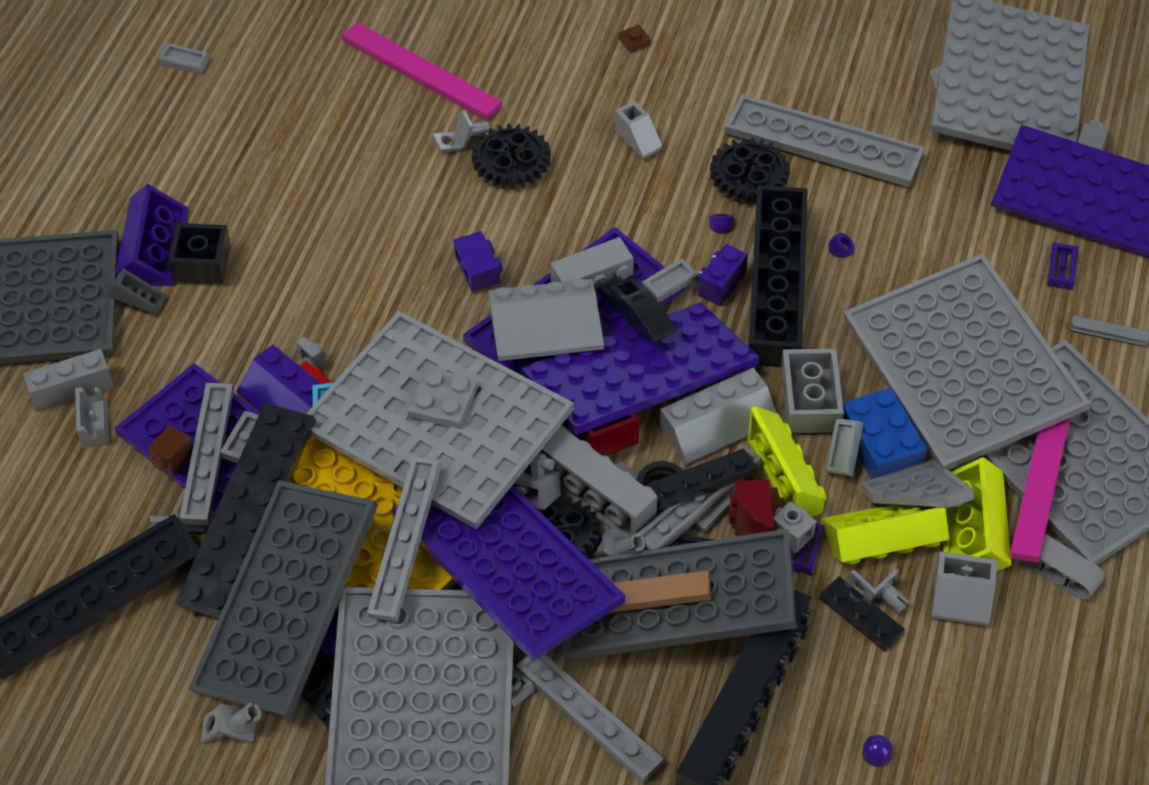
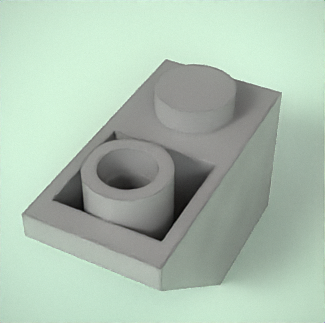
(637, 129)
(1094, 134)

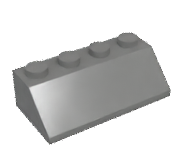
(714, 416)

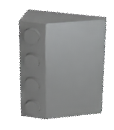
(545, 319)

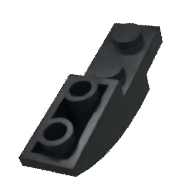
(639, 307)

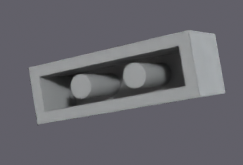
(597, 263)
(57, 382)

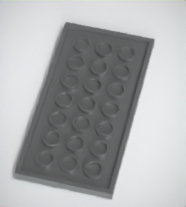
(748, 595)
(283, 598)

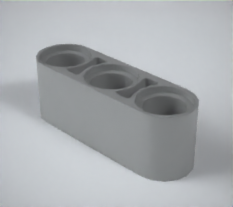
(1067, 569)

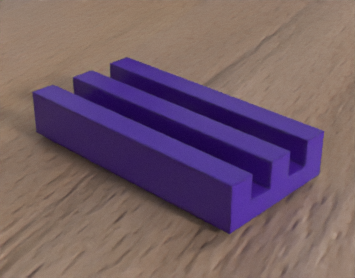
(1060, 280)
(800, 565)

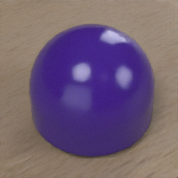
(721, 223)
(837, 249)
(877, 750)

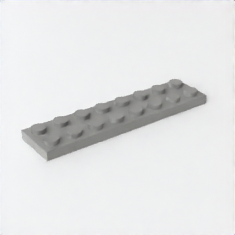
(825, 140)

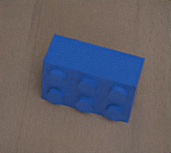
(887, 434)

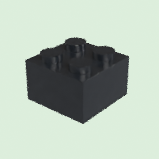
(199, 253)

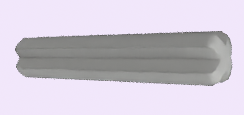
(1109, 330)

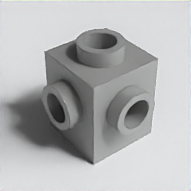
(797, 521)

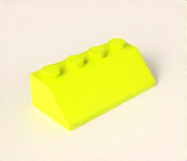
(784, 461)
(980, 524)
(885, 530)

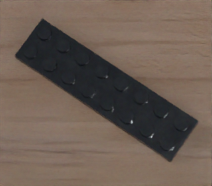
(267, 457)
(93, 593)

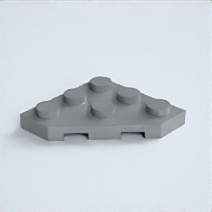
(919, 486)

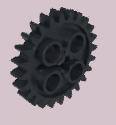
(496, 163)
(734, 163)
(575, 522)

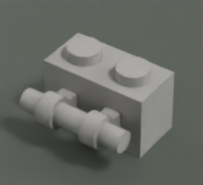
(539, 482)

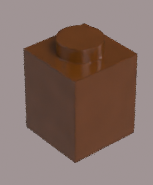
(170, 450)

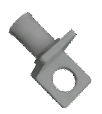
(462, 133)
(614, 544)
(884, 590)
(231, 722)

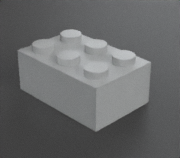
(811, 390)

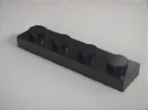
(703, 478)

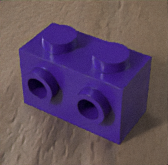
(477, 261)
(722, 274)

